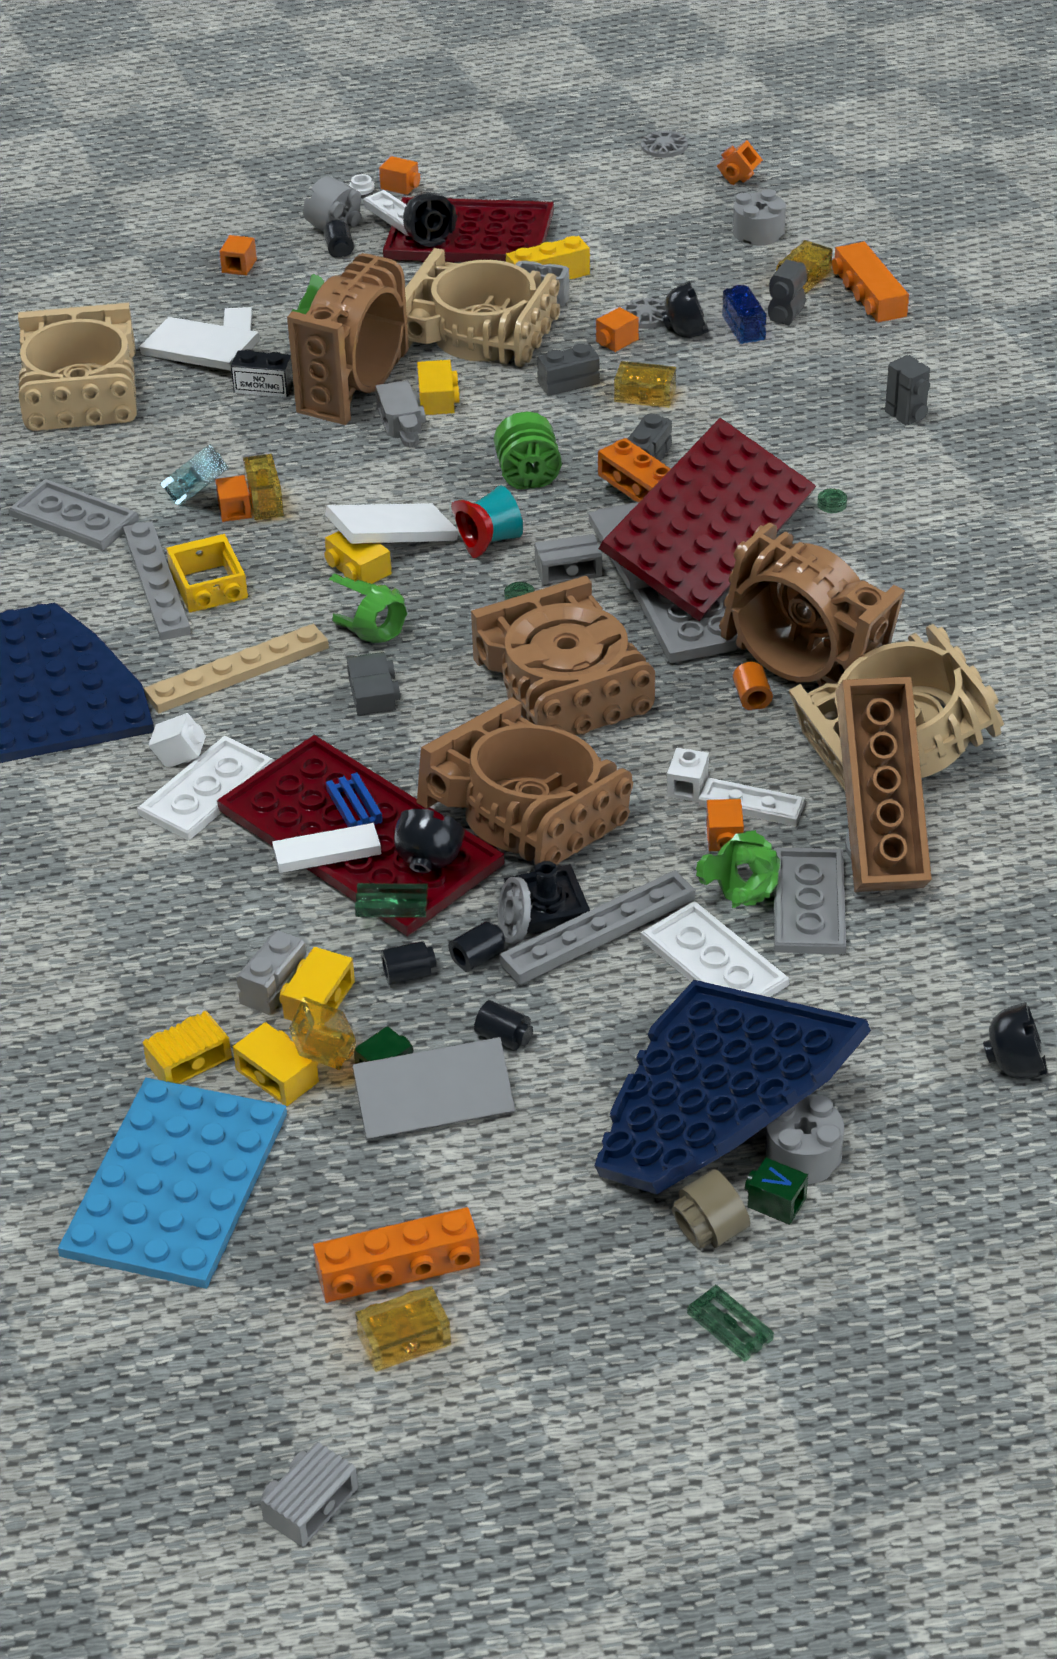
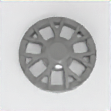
(663, 142)
(647, 311)
(514, 909)

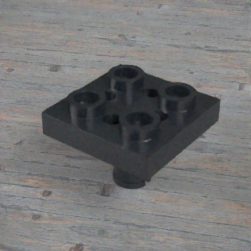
(548, 891)

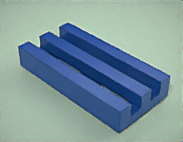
(347, 786)

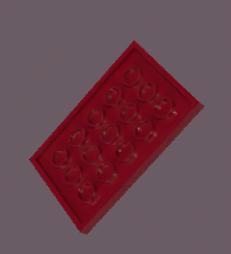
(481, 231)

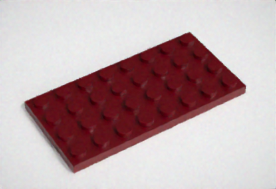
(699, 513)
(293, 801)

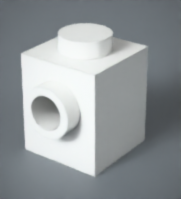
(177, 740)
(687, 774)

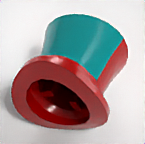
(488, 520)

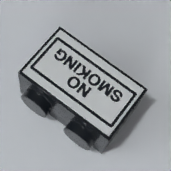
(262, 373)

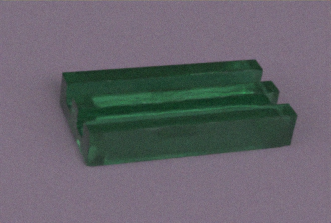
(391, 900)
(742, 1350)

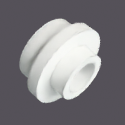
(362, 184)

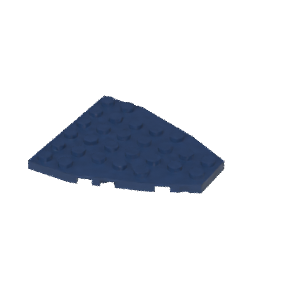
(62, 686)
(715, 1077)

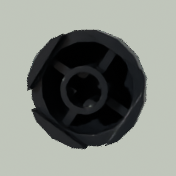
(429, 218)
(684, 312)
(427, 841)
(1016, 1043)

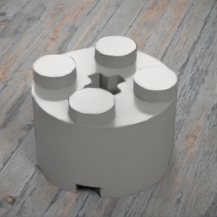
(332, 202)
(759, 217)
(808, 1138)

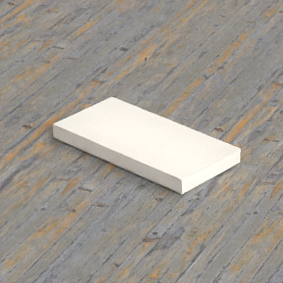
(198, 343)
(391, 523)
(191, 797)
(712, 953)

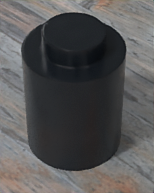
(338, 239)
(477, 946)
(407, 962)
(500, 1021)

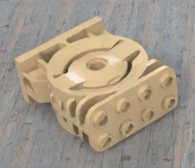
(480, 308)
(77, 367)
(937, 677)

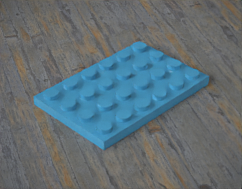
(174, 1183)

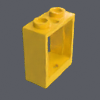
(214, 554)

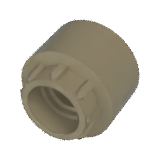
(710, 1211)

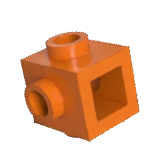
(739, 163)

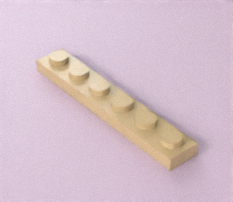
(235, 668)

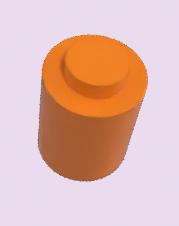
(752, 686)

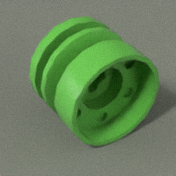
(527, 450)

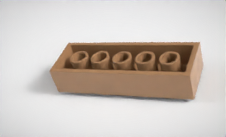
(883, 784)

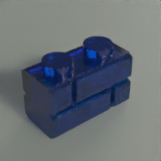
(744, 314)

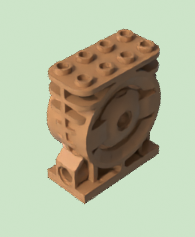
(348, 337)
(795, 595)
(564, 658)
(525, 784)

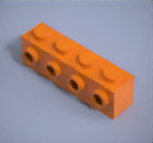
(630, 468)
(397, 1254)

